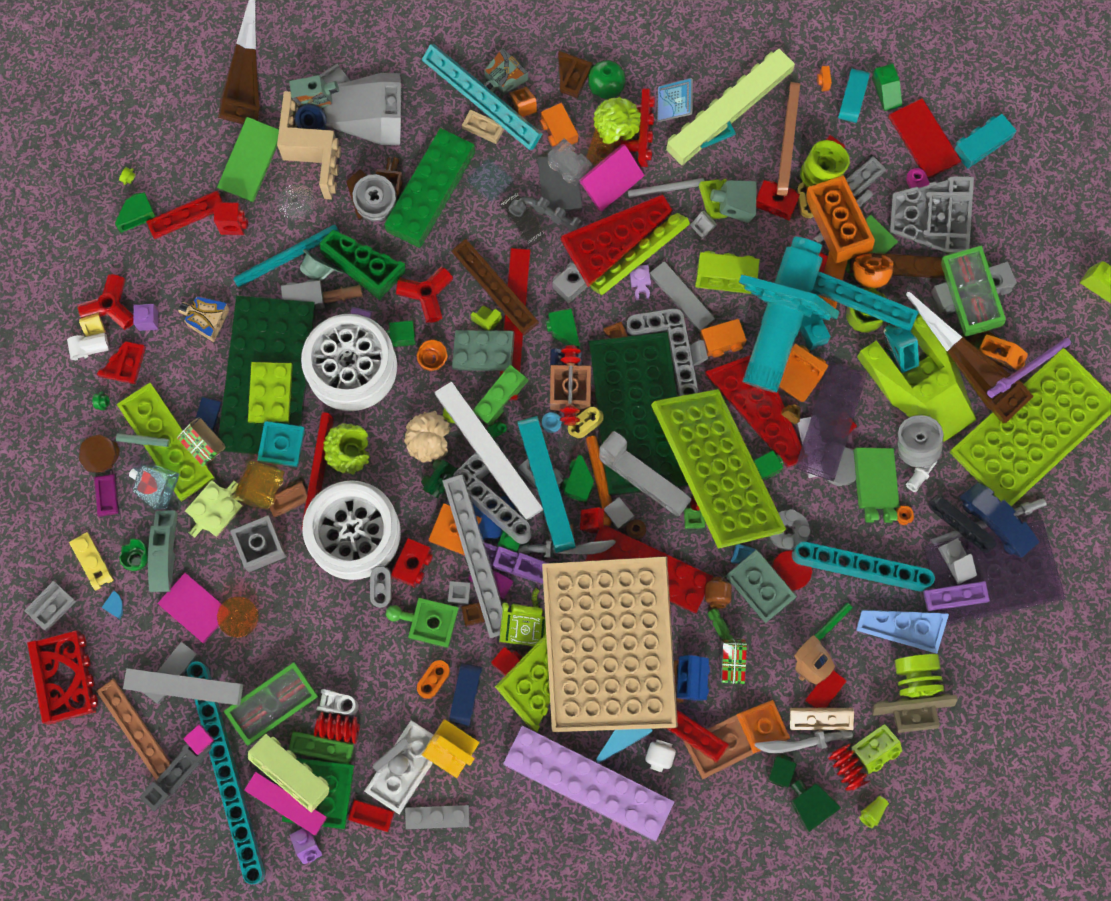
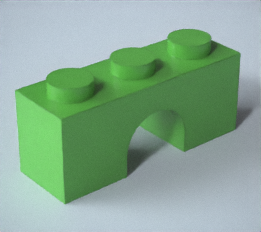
(505, 387)

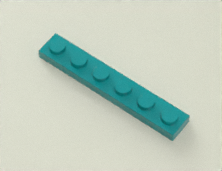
(865, 301)

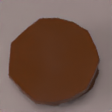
(98, 453)

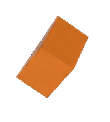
(523, 101)

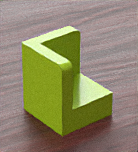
(486, 318)

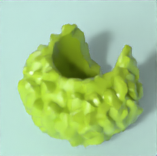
(616, 119)
(346, 447)

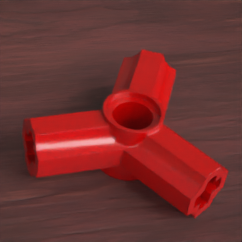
(111, 293)
(429, 303)

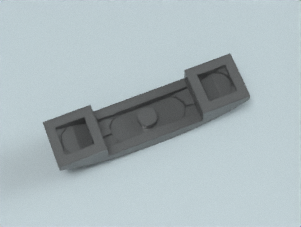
(173, 777)

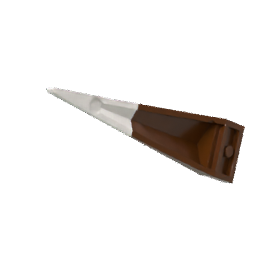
(240, 89)
(976, 367)

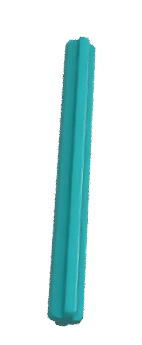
(282, 258)

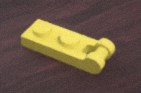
(91, 560)

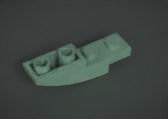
(160, 551)

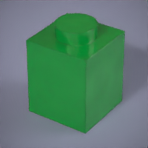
(402, 333)
(769, 465)

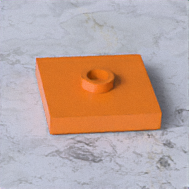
(445, 531)
(762, 724)

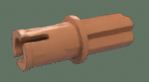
(342, 294)

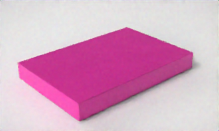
(611, 177)
(192, 607)

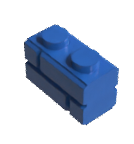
(693, 678)

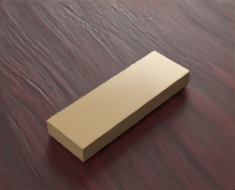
(821, 718)

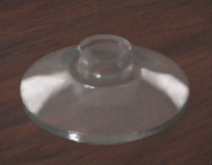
(299, 209)

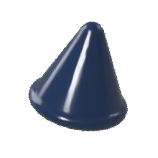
(310, 117)

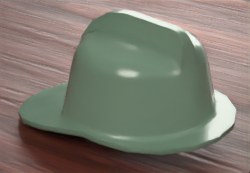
(315, 267)

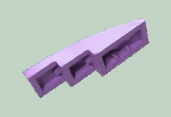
(515, 563)

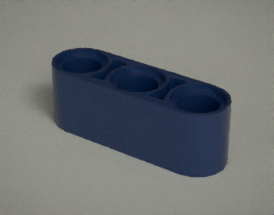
(464, 694)

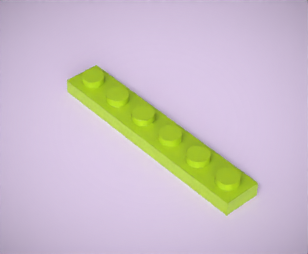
(640, 253)

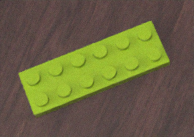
(152, 418)

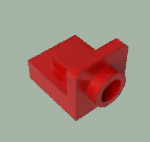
(592, 519)

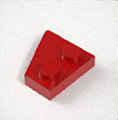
(125, 364)

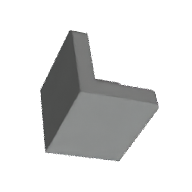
(619, 514)

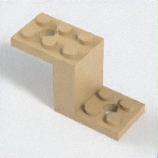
(309, 146)

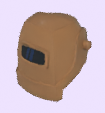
(813, 661)

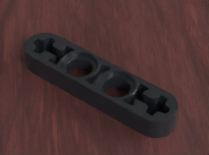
(962, 524)

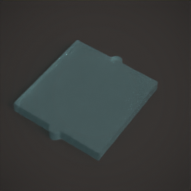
(490, 180)

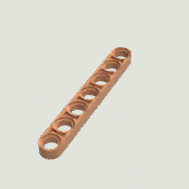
(788, 139)

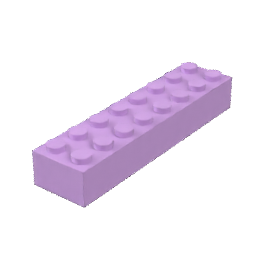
(588, 783)

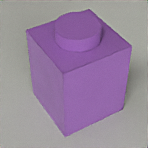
(146, 317)

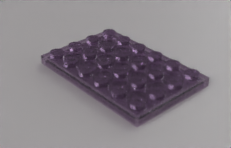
(1010, 580)

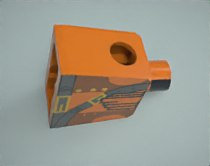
(1011, 354)

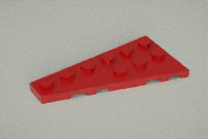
(606, 241)
(759, 408)

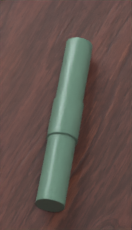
(143, 440)

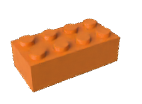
(839, 219)

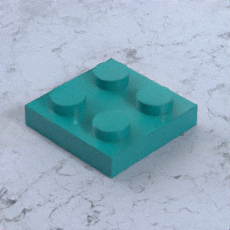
(281, 444)

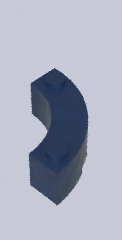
(1000, 518)

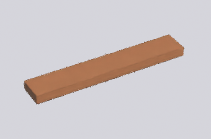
(134, 728)

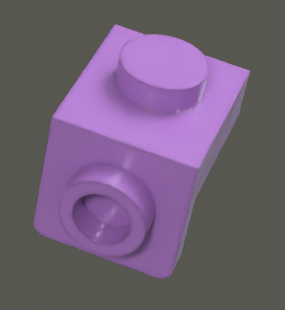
(305, 846)

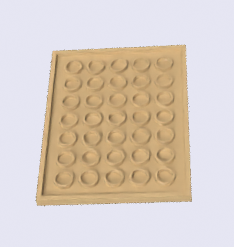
(609, 645)

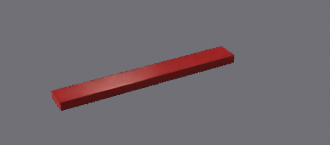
(518, 284)

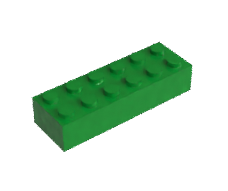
(430, 188)

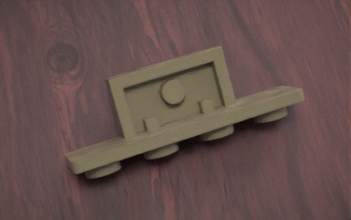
(917, 713)

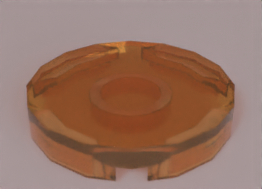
(237, 616)

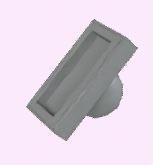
(394, 759)

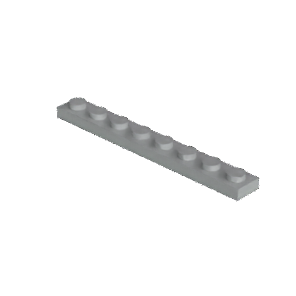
(475, 552)

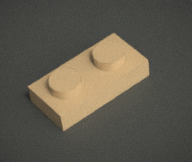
(482, 126)

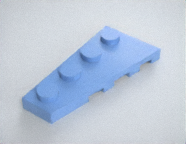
(913, 629)

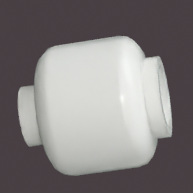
(660, 755)

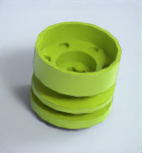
(824, 162)
(919, 675)

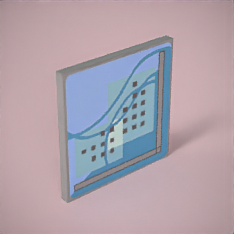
(675, 100)

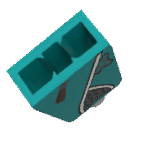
(902, 347)

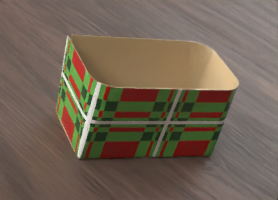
(201, 441)

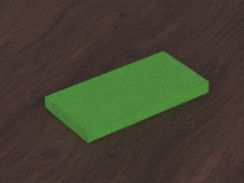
(249, 160)

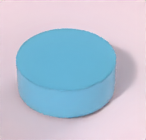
(551, 422)

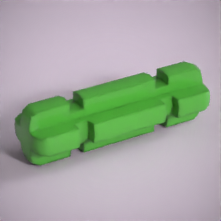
(719, 624)

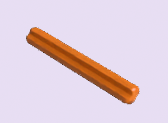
(599, 471)

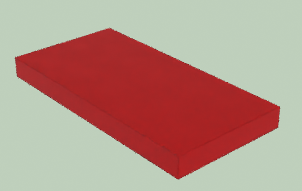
(924, 138)

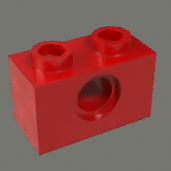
(782, 208)
(230, 218)
(412, 551)

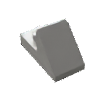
(958, 561)

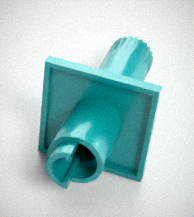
(787, 304)

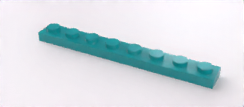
(482, 97)

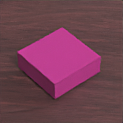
(198, 739)

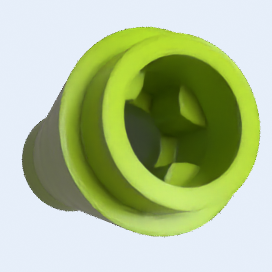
(873, 812)

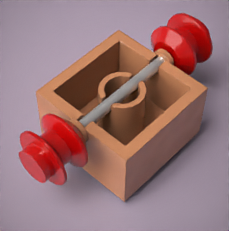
(570, 386)

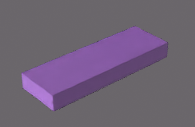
(956, 596)

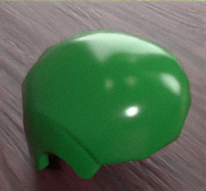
(135, 547)

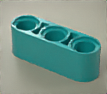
(854, 95)

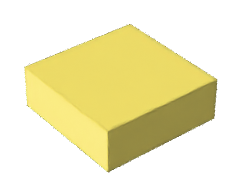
(92, 325)

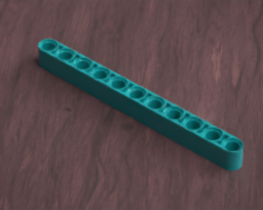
(225, 783)

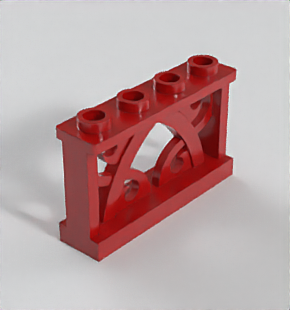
(43, 689)

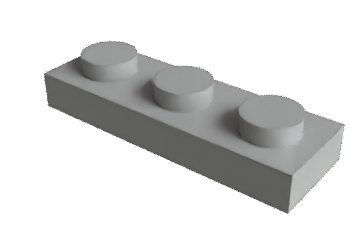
(437, 817)

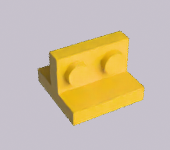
(450, 748)

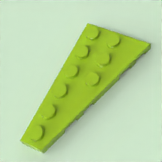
(528, 686)

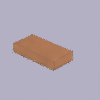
(288, 499)

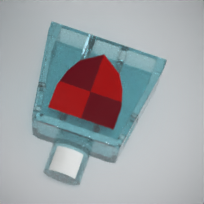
(154, 485)

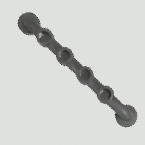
(541, 205)

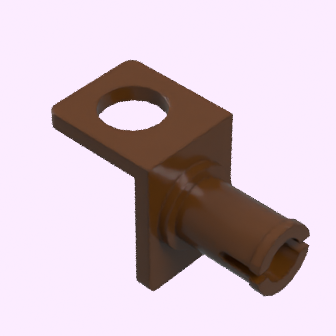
(392, 174)

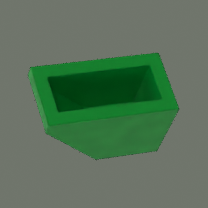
(887, 87)
(134, 212)
(563, 327)

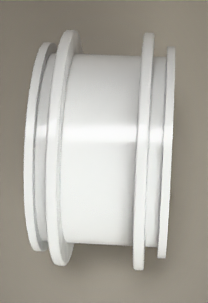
(349, 394)
(332, 503)

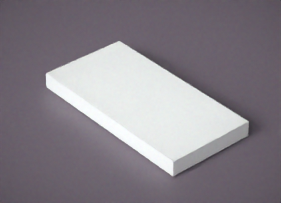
(396, 789)

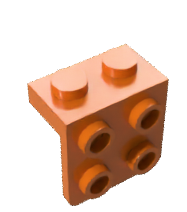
(802, 373)

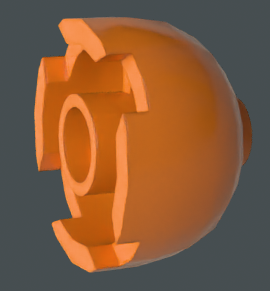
(872, 271)

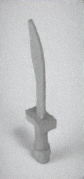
(548, 548)
(820, 740)

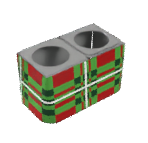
(732, 661)

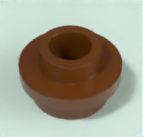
(636, 535)

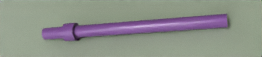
(1005, 383)

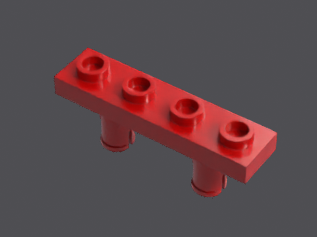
(646, 136)

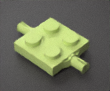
(213, 508)

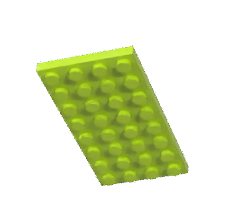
(1022, 451)
(718, 468)

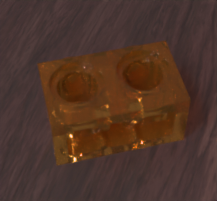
(598, 146)

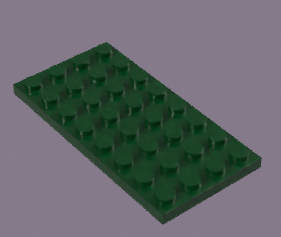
(267, 333)
(627, 380)

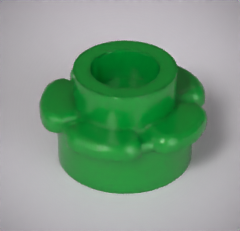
(100, 401)

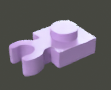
(640, 278)

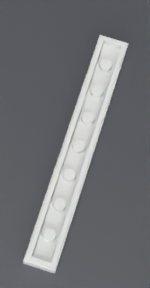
(488, 451)

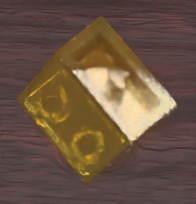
(258, 485)

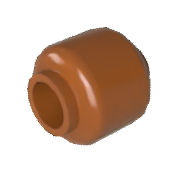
(718, 592)

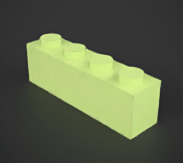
(288, 772)

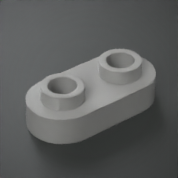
(380, 586)

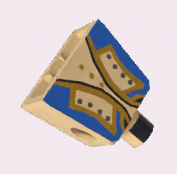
(205, 316)

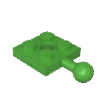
(424, 612)

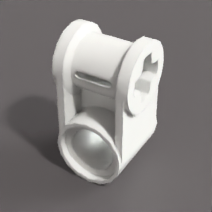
(333, 703)

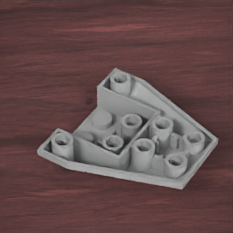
(368, 108)

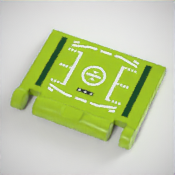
(522, 625)

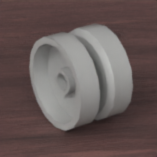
(374, 186)
(920, 441)

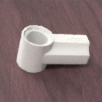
(83, 346)

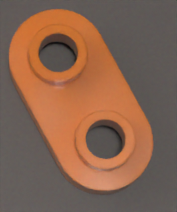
(432, 679)

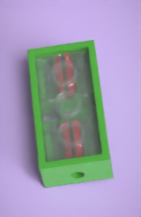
(973, 291)
(271, 703)

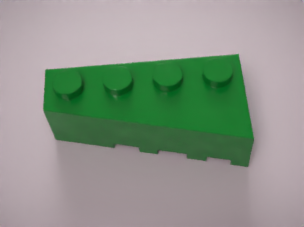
(367, 267)

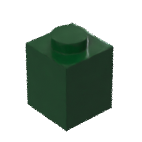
(781, 771)

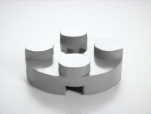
(801, 530)

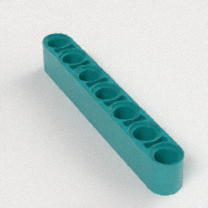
(546, 484)
(872, 564)

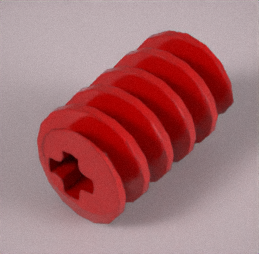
(337, 728)
(848, 768)

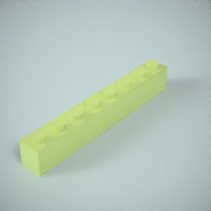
(730, 106)

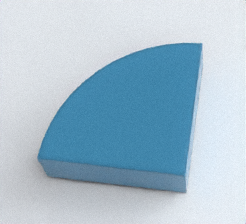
(741, 553)
(114, 605)

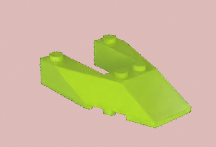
(926, 390)

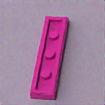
(284, 803)

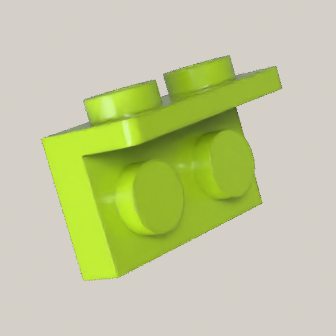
(877, 749)

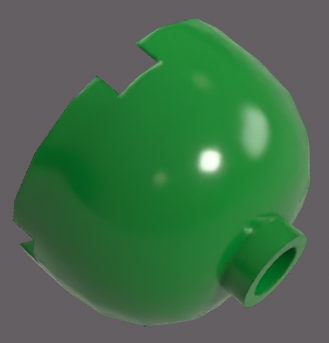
(606, 79)

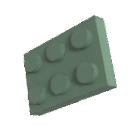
(482, 350)
(761, 586)

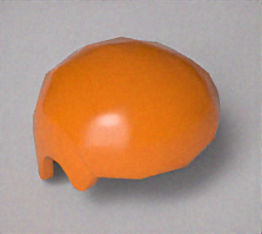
(426, 352)

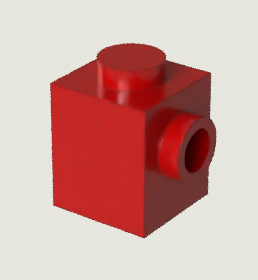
(506, 660)

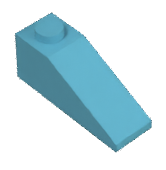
(620, 740)

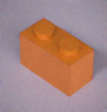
(558, 125)
(723, 338)

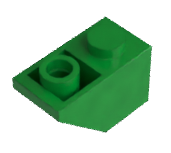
(580, 482)

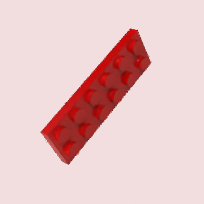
(685, 581)

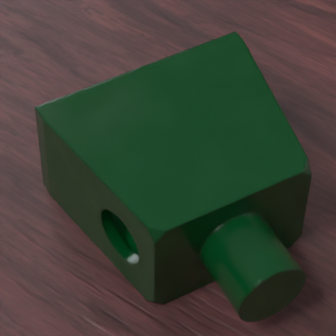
(812, 805)

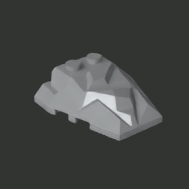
(935, 214)

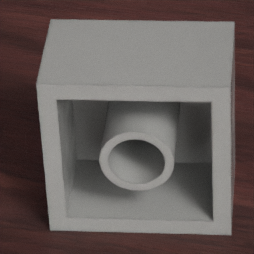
(258, 543)

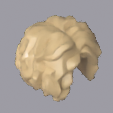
(426, 437)

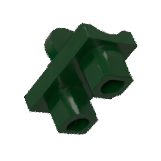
(434, 483)

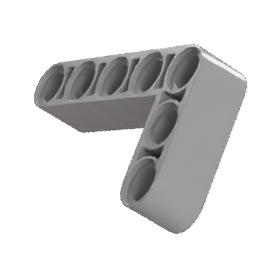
(676, 348)
(615, 456)
(489, 497)

